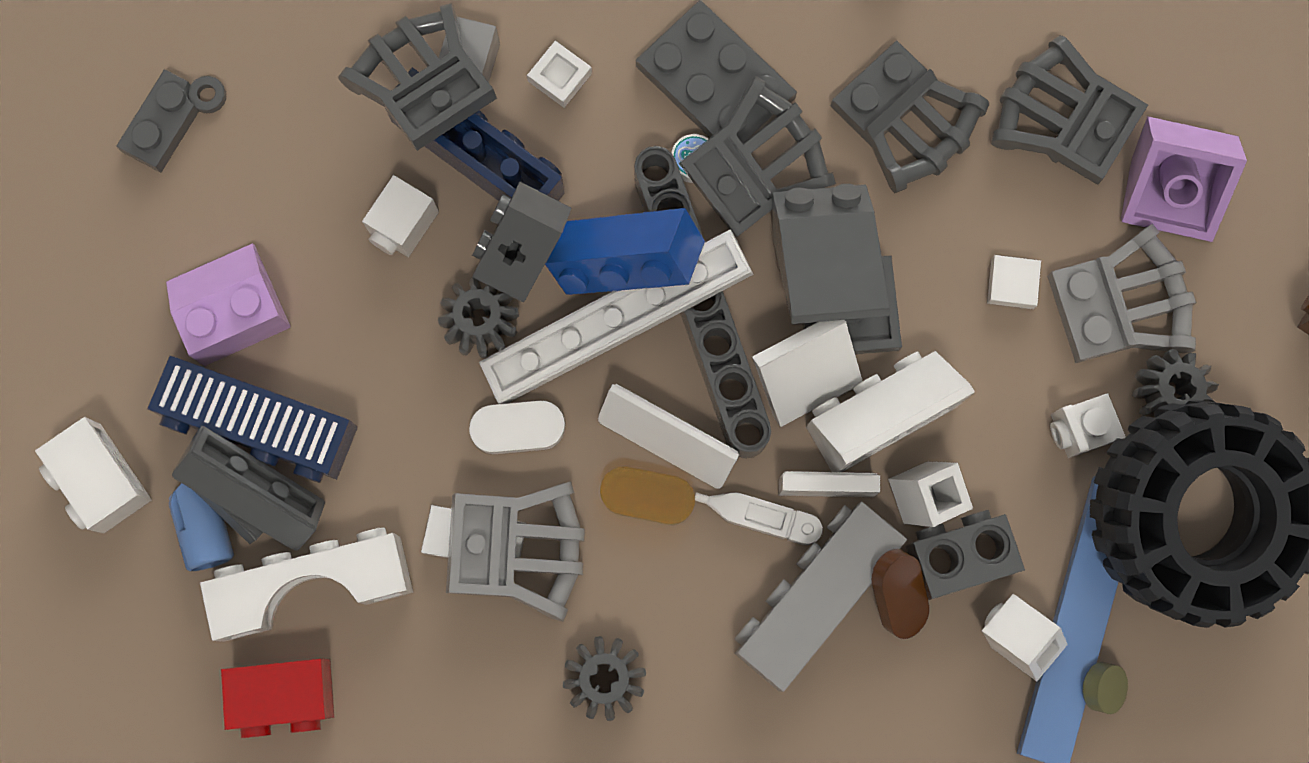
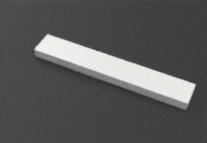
(610, 323)

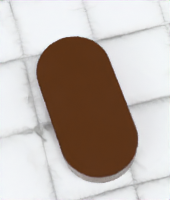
(900, 593)

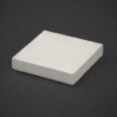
(808, 369)

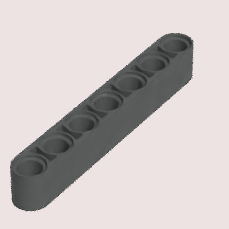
(703, 324)

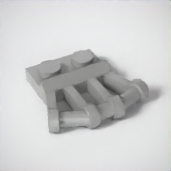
(1096, 312)
(485, 544)

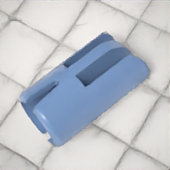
(199, 531)

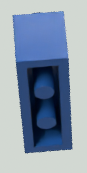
(626, 252)

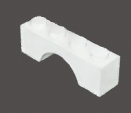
(246, 601)

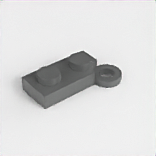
(167, 117)

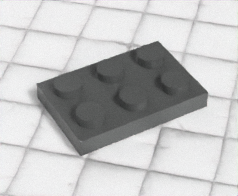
(707, 70)

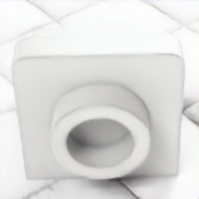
(1086, 426)

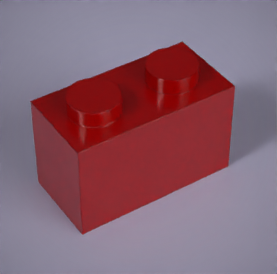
(277, 695)

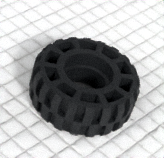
(1140, 504)

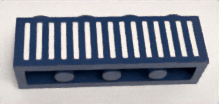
(253, 418)

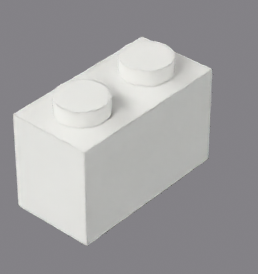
(91, 476)

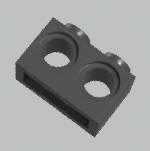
(966, 565)

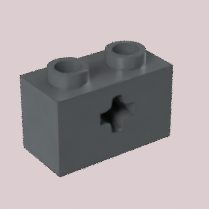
(521, 242)

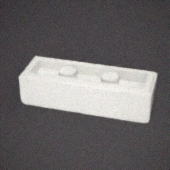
(667, 436)

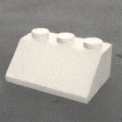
(886, 409)

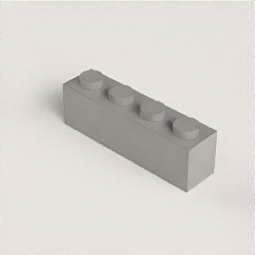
(819, 597)

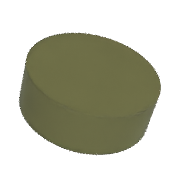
(1105, 688)

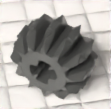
(462, 327)
(1171, 368)
(591, 667)

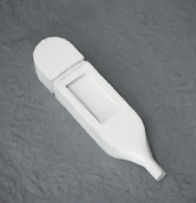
(765, 517)

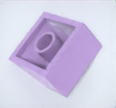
(1182, 178)
(225, 306)

